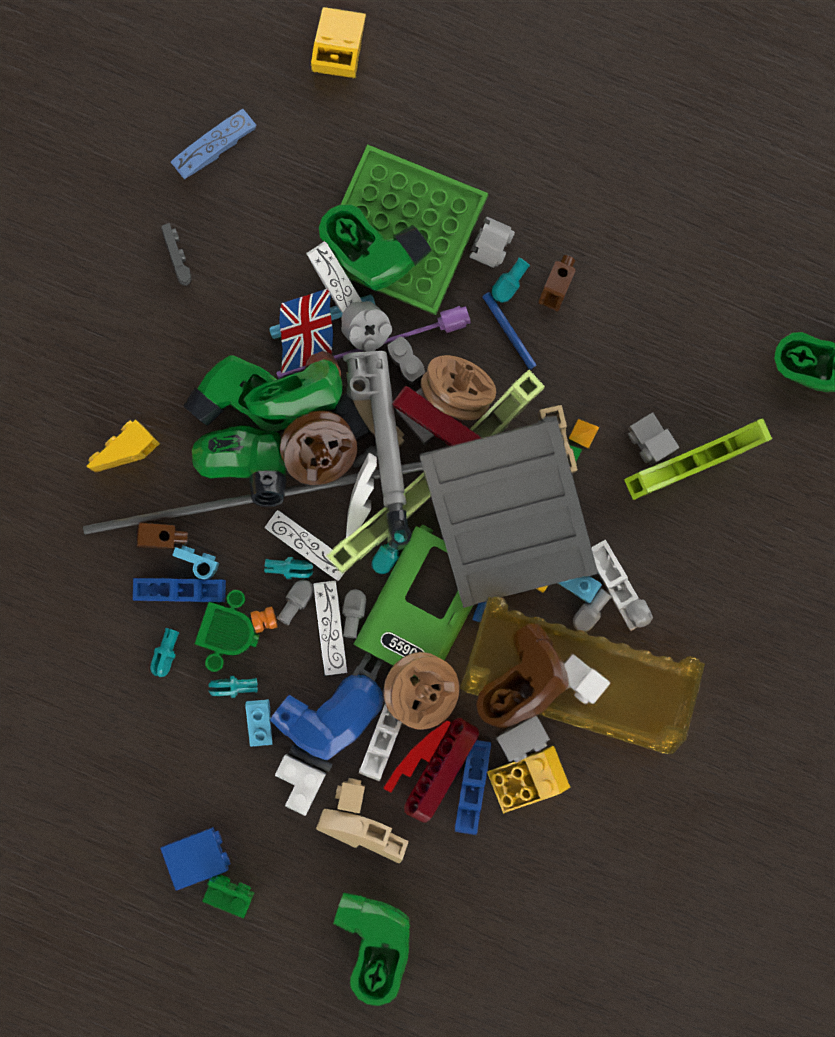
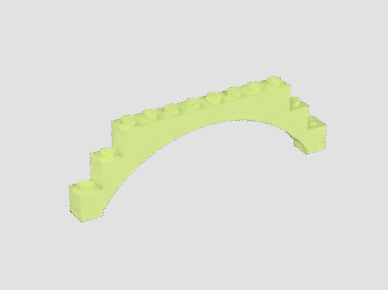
(418, 492)

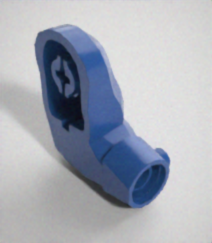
(335, 722)

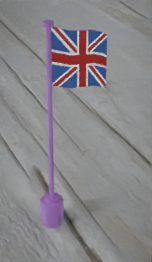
(309, 330)

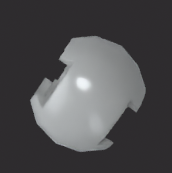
(639, 613)

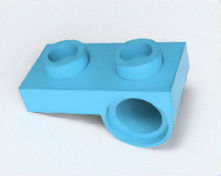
(188, 554)
(582, 587)
(259, 722)

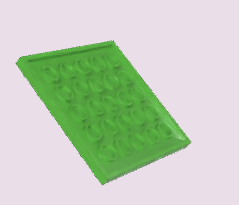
(404, 194)

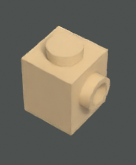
(350, 795)

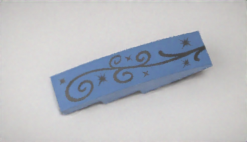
(213, 144)

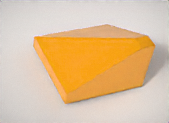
(583, 433)

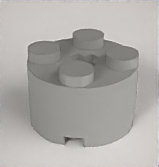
(490, 242)
(365, 325)

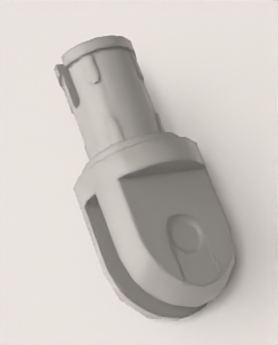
(296, 599)
(353, 610)
(590, 612)

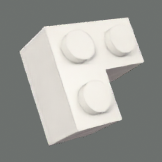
(584, 680)
(306, 781)

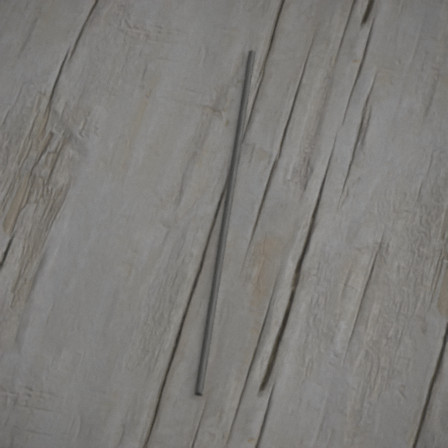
(230, 502)

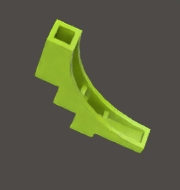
(698, 459)

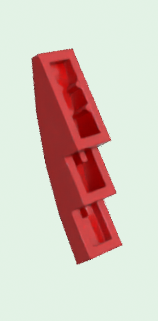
(423, 749)

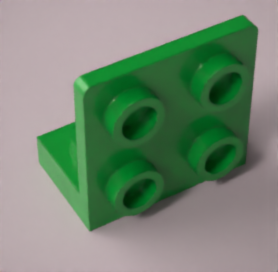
(228, 896)

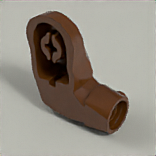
(527, 686)

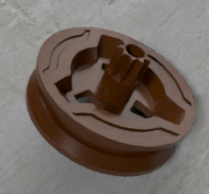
(318, 430)

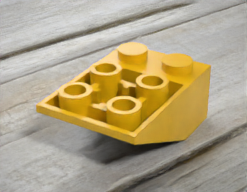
(338, 42)
(129, 446)
(528, 780)

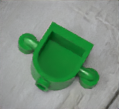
(226, 631)

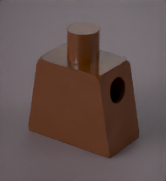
(558, 283)
(149, 536)

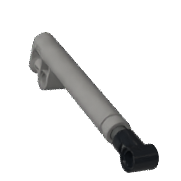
(372, 373)

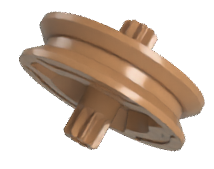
(458, 378)
(403, 689)

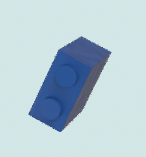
(195, 858)

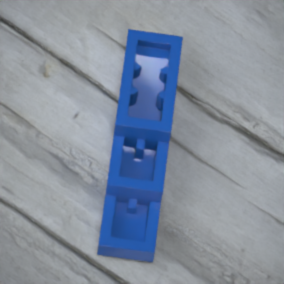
(178, 590)
(472, 788)

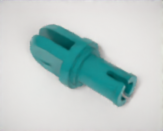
(509, 282)
(386, 557)
(289, 567)
(164, 654)
(232, 686)

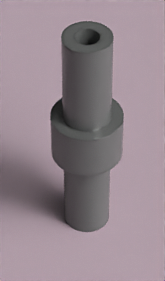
(360, 459)
(310, 759)

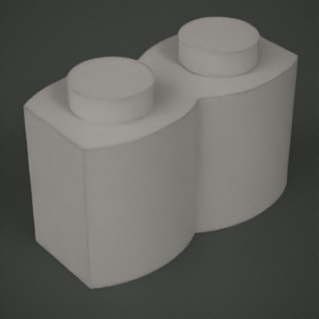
(402, 356)

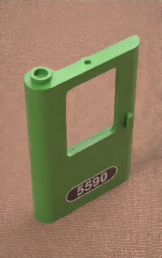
(401, 628)

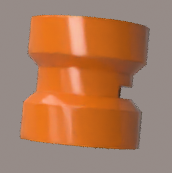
(264, 619)

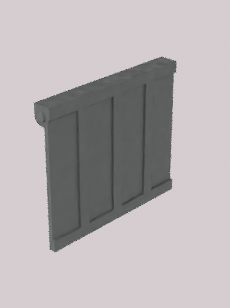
(509, 512)

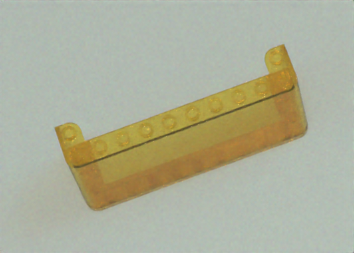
(647, 694)

